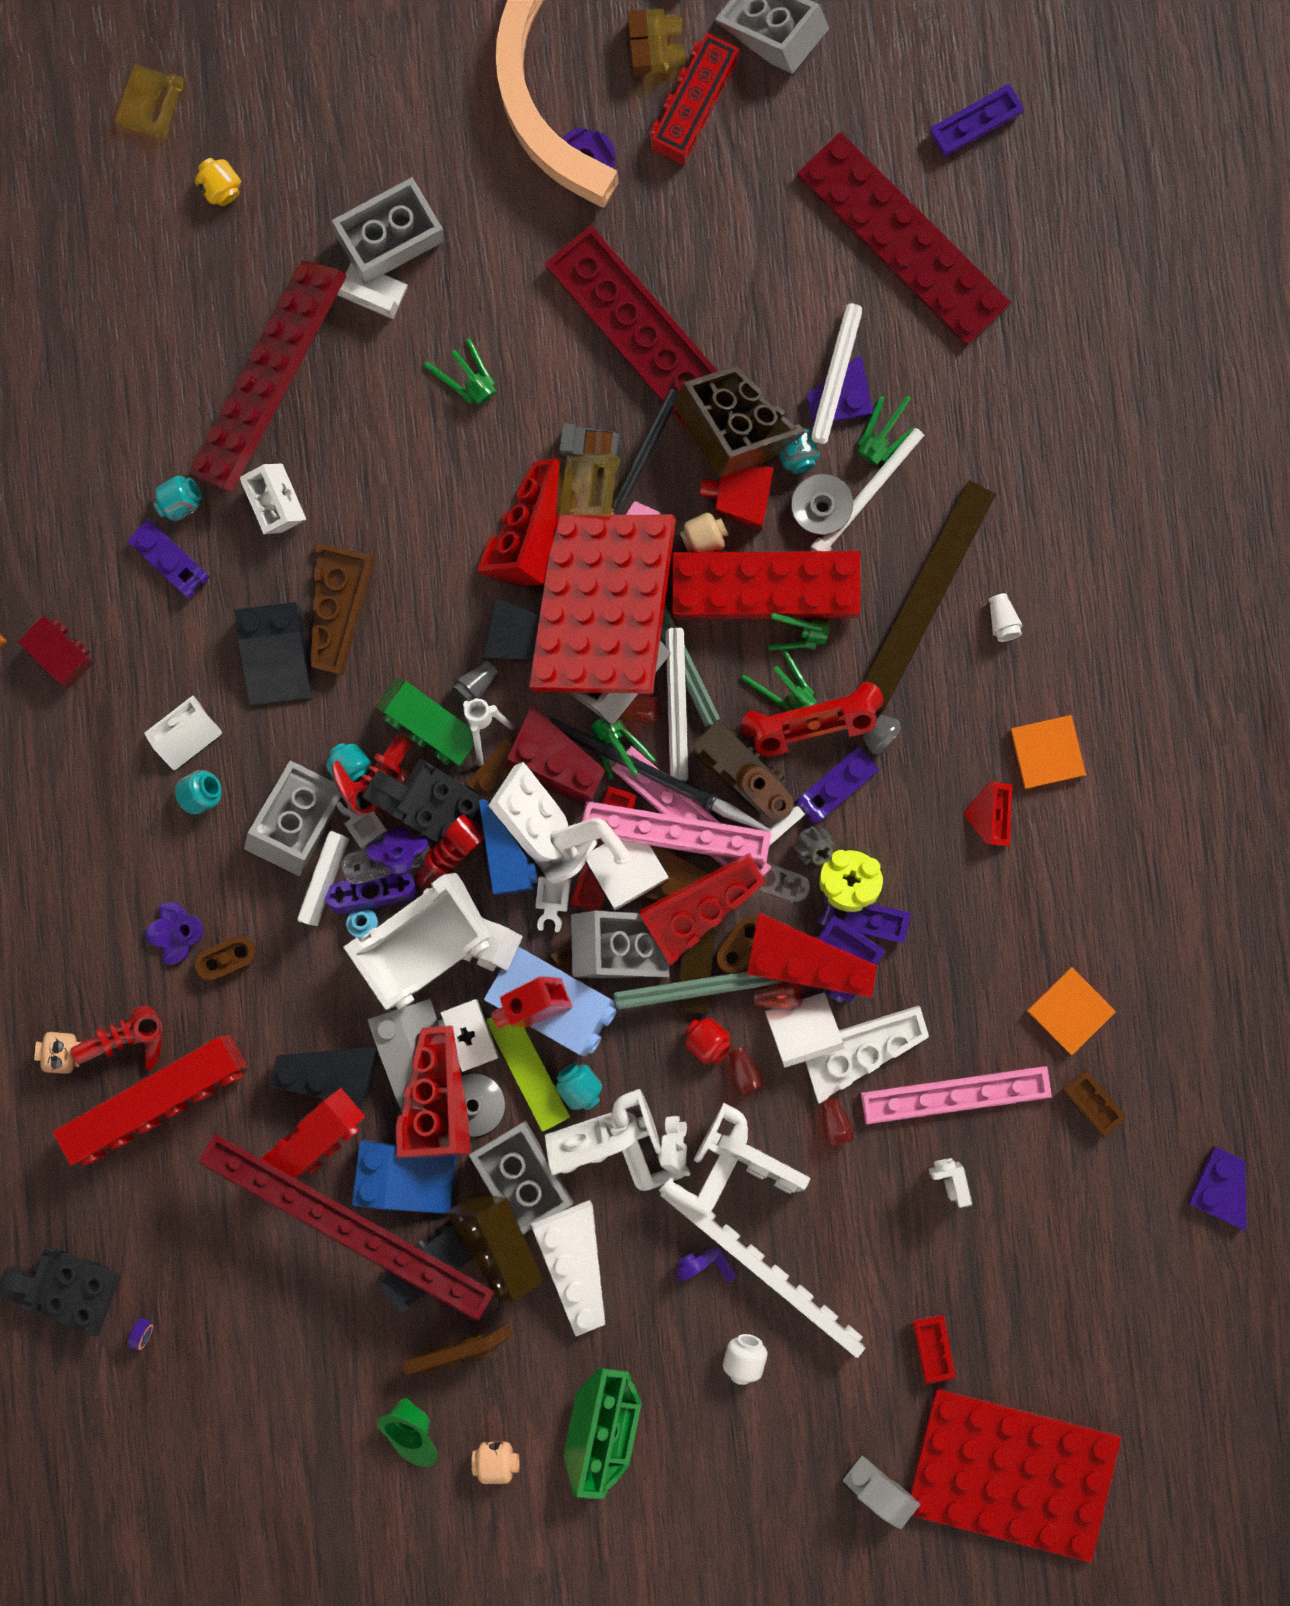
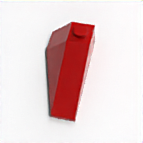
(526, 538)
(435, 1106)

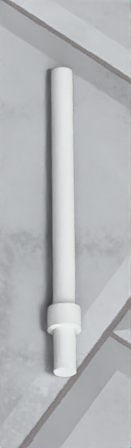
(872, 487)

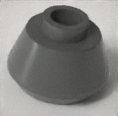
(882, 734)

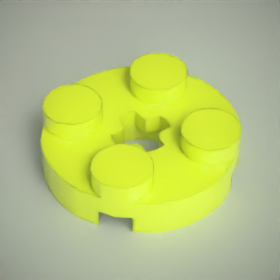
(855, 864)

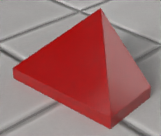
(992, 813)

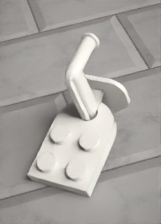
(544, 830)
(608, 1135)
(730, 1150)

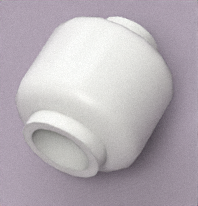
(745, 1359)

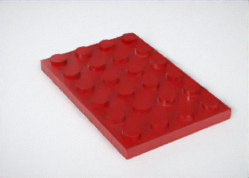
(603, 604)
(1014, 1474)

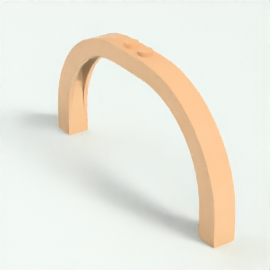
(549, 151)

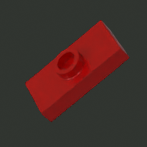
(934, 1349)

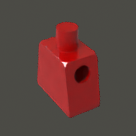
(741, 495)
(532, 1003)

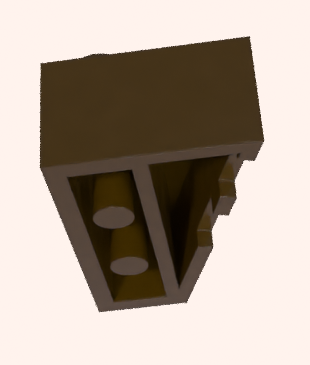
(729, 757)
(496, 1245)

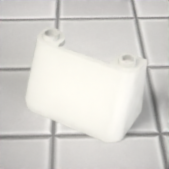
(420, 942)

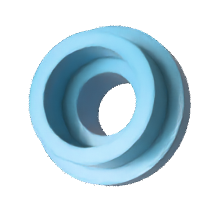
(360, 931)

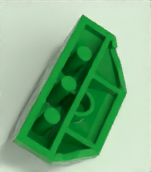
(601, 1432)

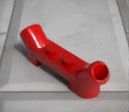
(850, 712)

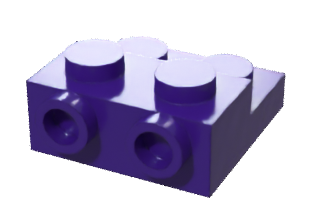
(847, 938)

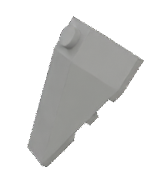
(397, 1039)

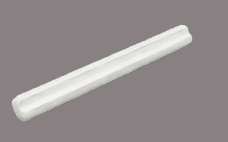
(836, 373)
(677, 704)

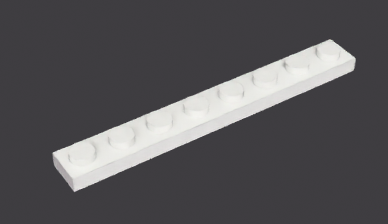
(774, 1277)

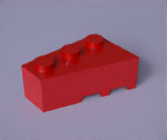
(316, 1136)

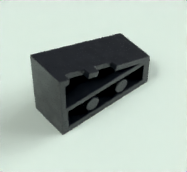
(325, 1072)
(446, 1247)

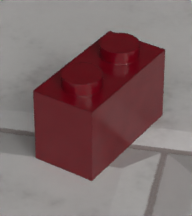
(56, 651)

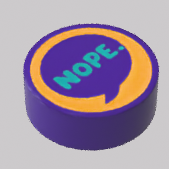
(140, 1334)

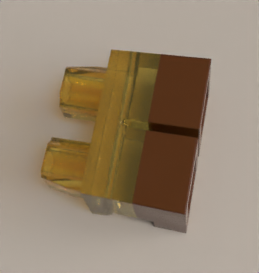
(649, 43)

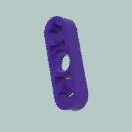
(350, 905)

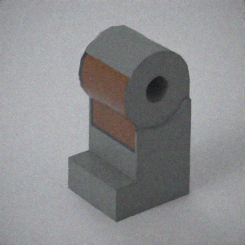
(587, 441)

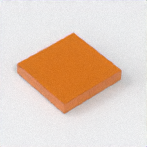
(1047, 752)
(1071, 1011)

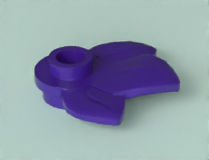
(397, 849)
(170, 934)

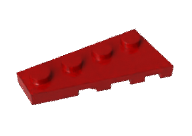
(694, 909)
(799, 958)

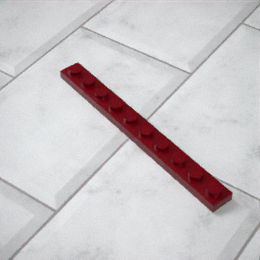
(345, 1227)

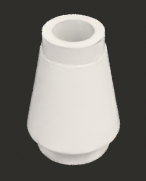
(1004, 619)

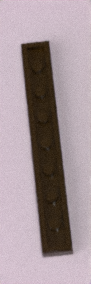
(929, 589)

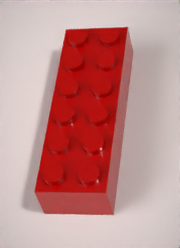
(766, 583)
(146, 1102)

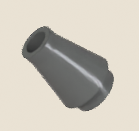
(475, 682)

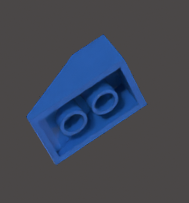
(507, 862)
(402, 1183)

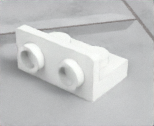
(956, 1184)

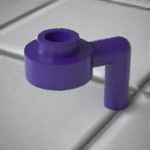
(690, 1265)

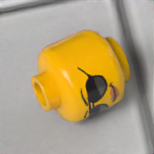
(217, 181)

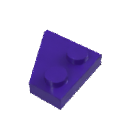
(854, 395)
(1222, 1188)

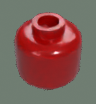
(707, 1041)

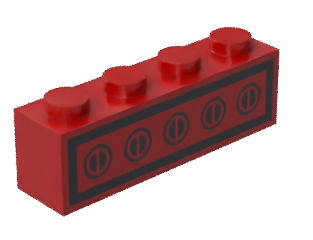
(694, 99)

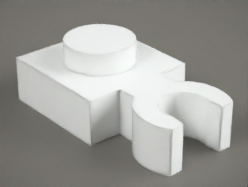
(552, 899)
(673, 1149)

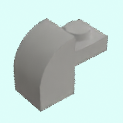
(881, 1493)

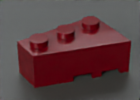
(555, 759)

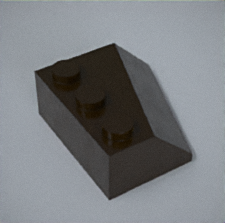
(734, 421)

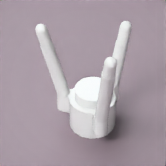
(479, 717)

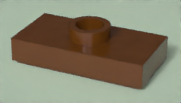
(1094, 1103)

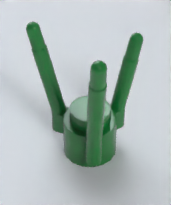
(478, 388)
(874, 447)
(812, 630)
(797, 698)
(610, 735)

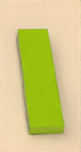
(530, 1074)

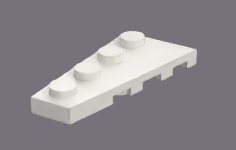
(865, 1050)
(572, 1259)

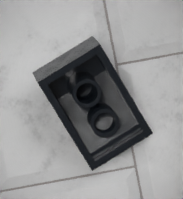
(273, 653)

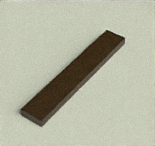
(697, 960)

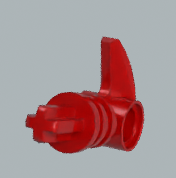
(387, 764)
(459, 841)
(122, 1034)

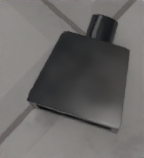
(511, 634)

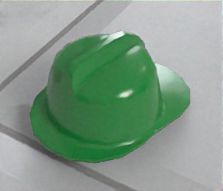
(408, 1433)

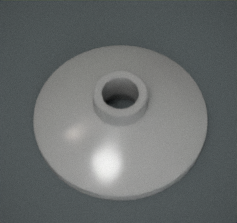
(827, 490)
(490, 1102)

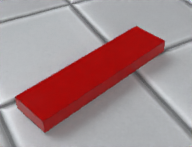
(588, 891)

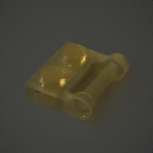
(141, 98)
(581, 482)

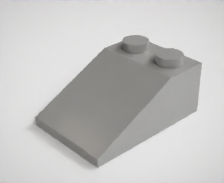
(776, 29)
(293, 818)
(615, 947)

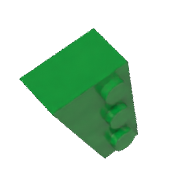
(426, 722)

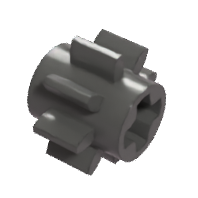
(814, 846)

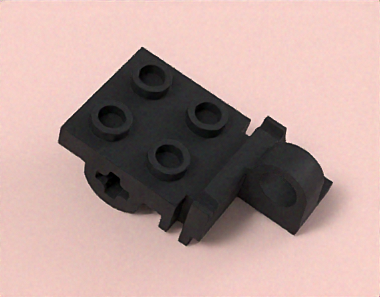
(426, 800)
(64, 1289)

